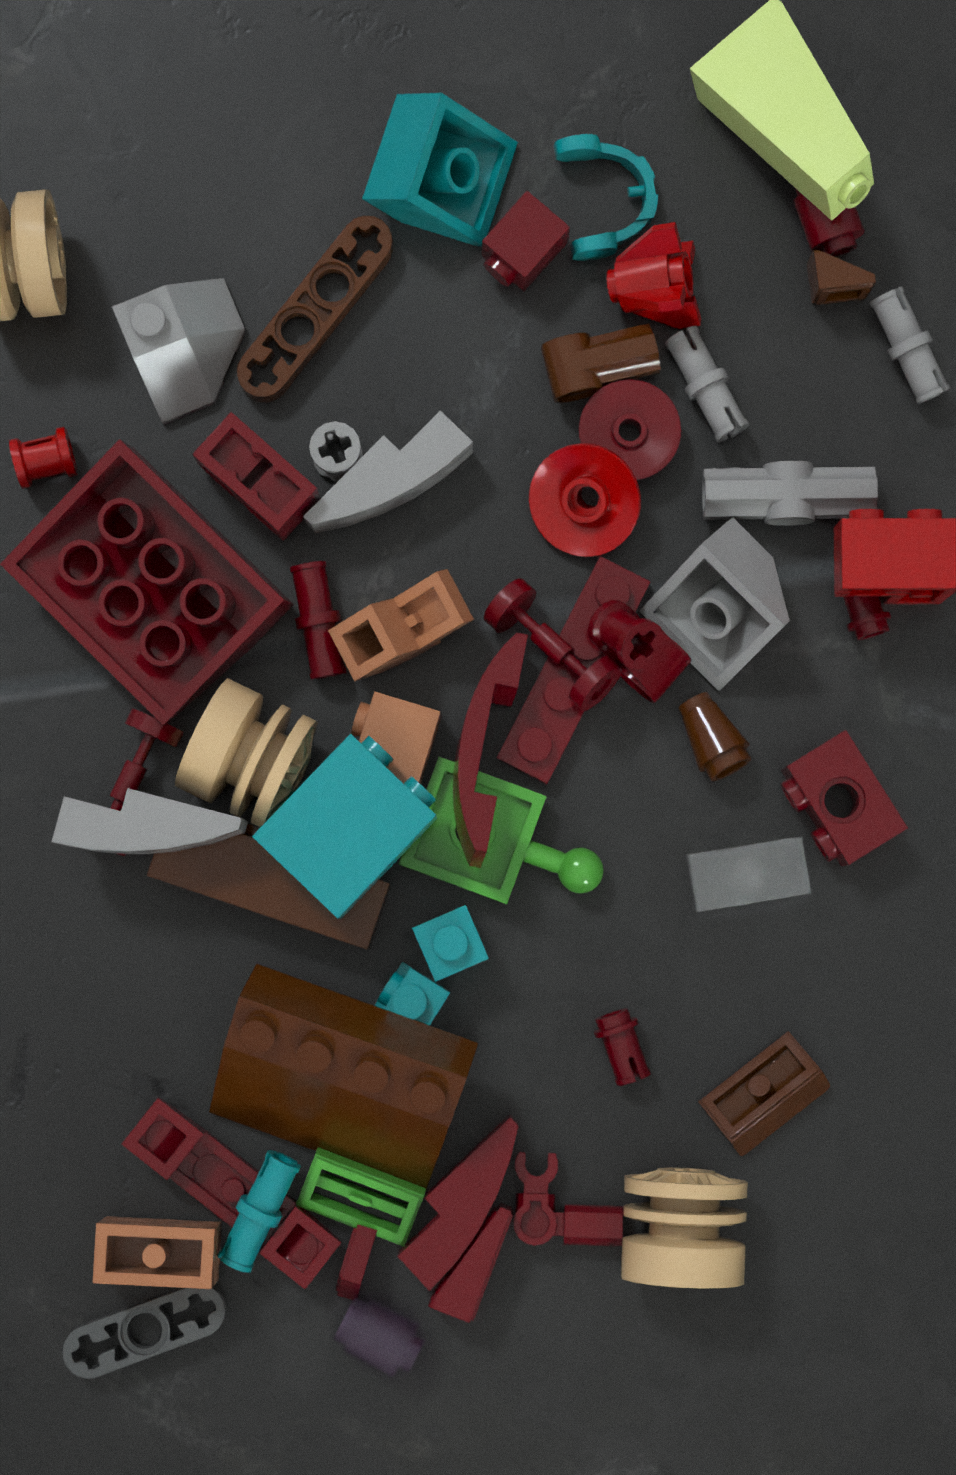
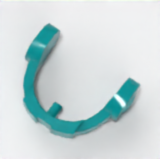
(588, 147)

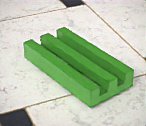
(366, 1176)

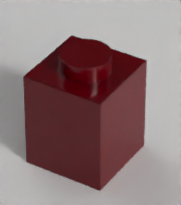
(524, 242)

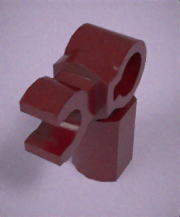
(579, 1224)

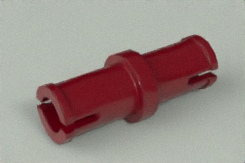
(317, 618)

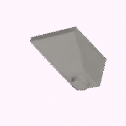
(721, 603)

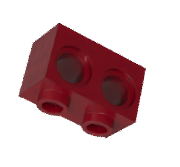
(256, 476)

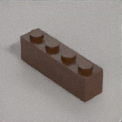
(252, 879)

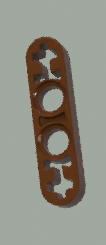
(321, 313)

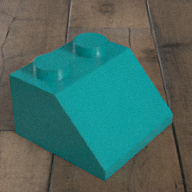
(440, 167)

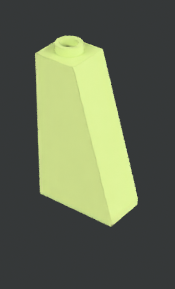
(785, 110)

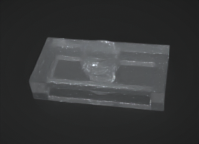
(748, 874)

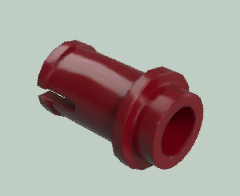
(866, 616)
(622, 1046)

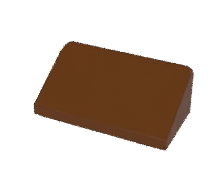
(765, 1094)

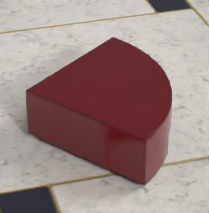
(355, 1262)

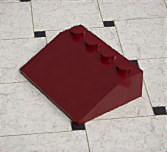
(146, 582)

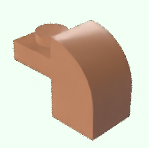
(401, 626)

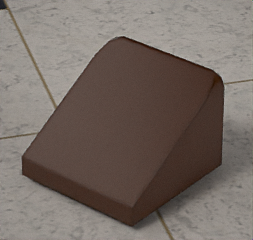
(836, 280)

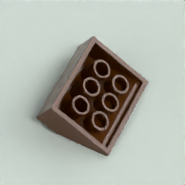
(340, 1075)

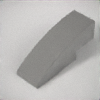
(391, 476)
(142, 826)

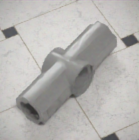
(787, 492)

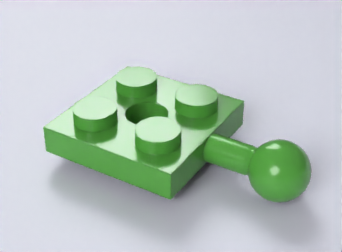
(510, 843)

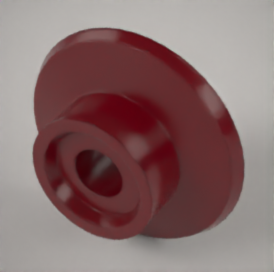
(638, 405)

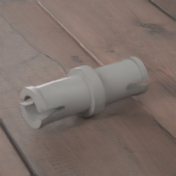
(909, 345)
(707, 384)

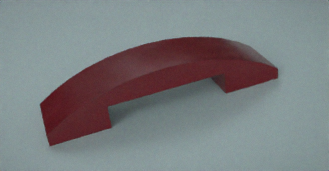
(473, 809)
(218, 1178)

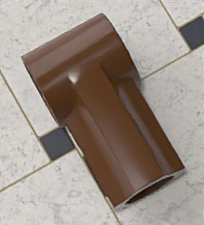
(584, 364)

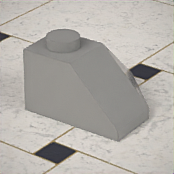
(182, 343)

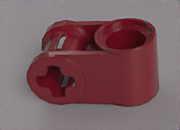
(638, 646)

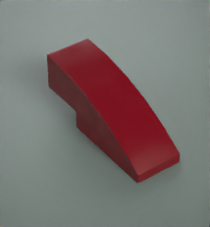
(462, 1205)

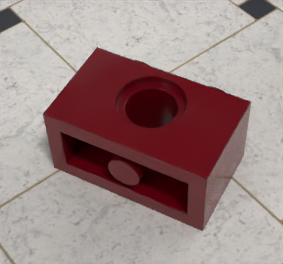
(872, 814)

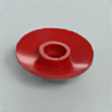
(563, 514)

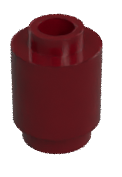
(829, 236)

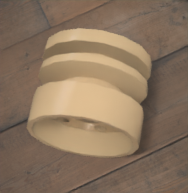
(242, 752)
(684, 1230)

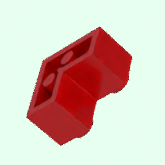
(896, 557)

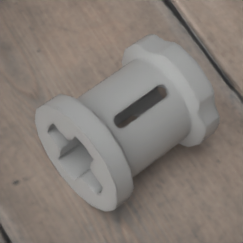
(319, 449)

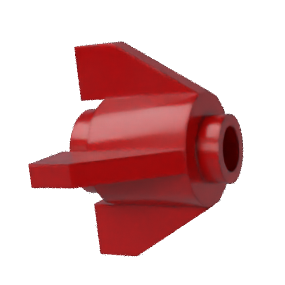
(657, 278)

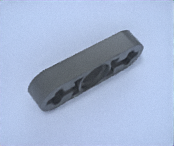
(99, 1330)

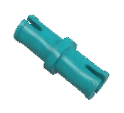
(259, 1211)

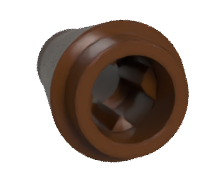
(713, 737)

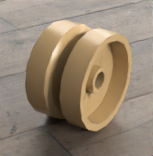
(31, 257)

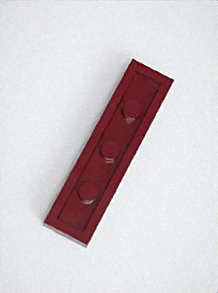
(548, 713)

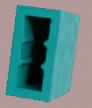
(347, 824)

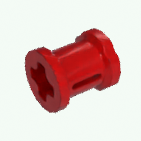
(43, 457)

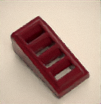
(466, 1281)

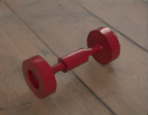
(511, 606)
(133, 772)

